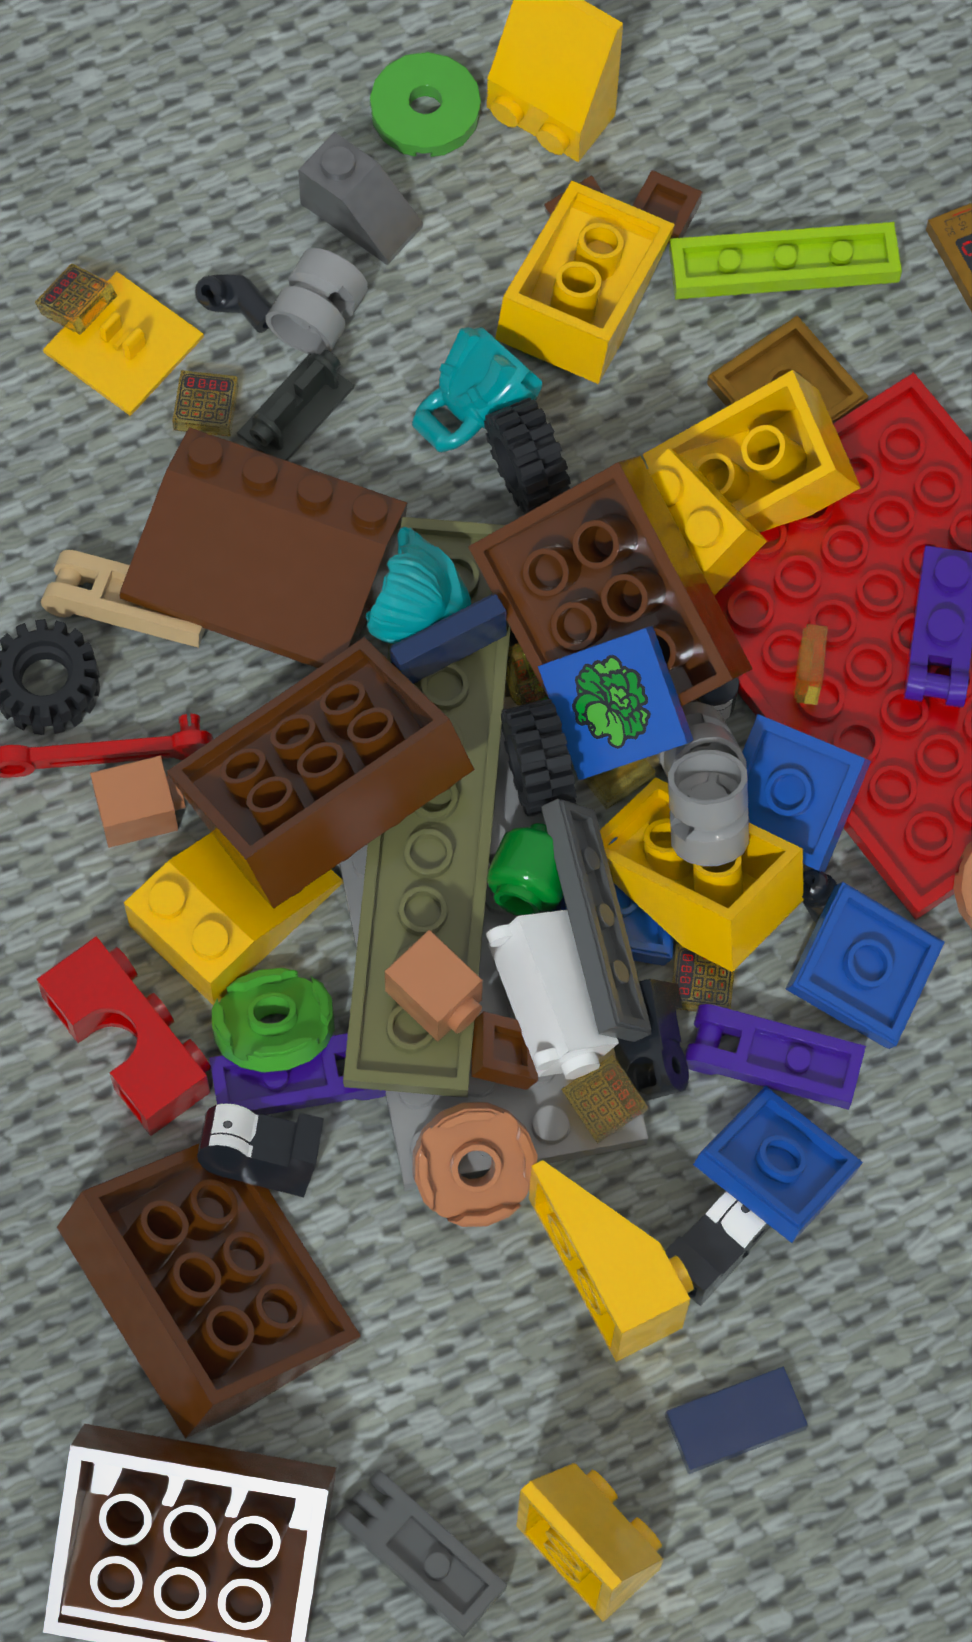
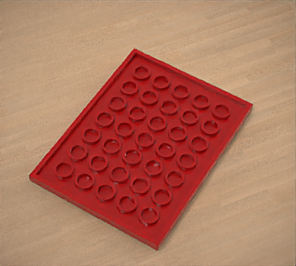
(860, 576)

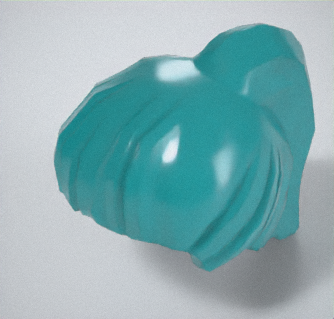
(416, 590)

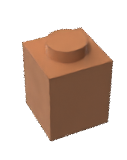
(136, 801)
(435, 987)

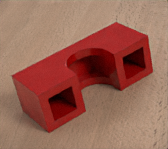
(97, 992)

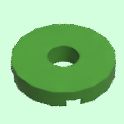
(418, 77)
(278, 1044)

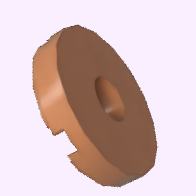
(461, 1131)

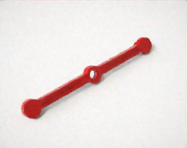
(23, 760)

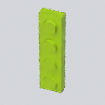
(784, 260)

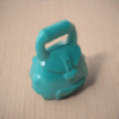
(473, 383)

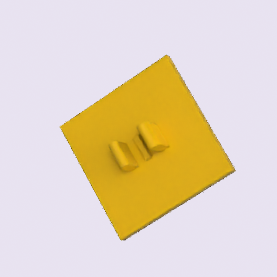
(126, 346)

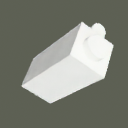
(549, 993)

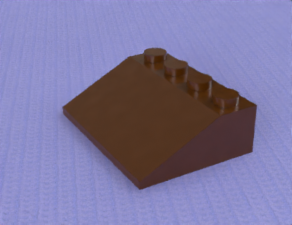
(263, 550)
(604, 567)
(322, 771)
(205, 1286)
(185, 1542)

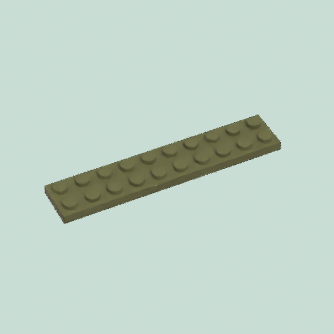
(432, 865)

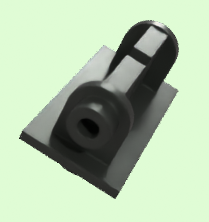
(297, 406)

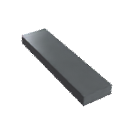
(596, 921)

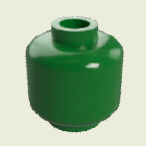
(525, 872)

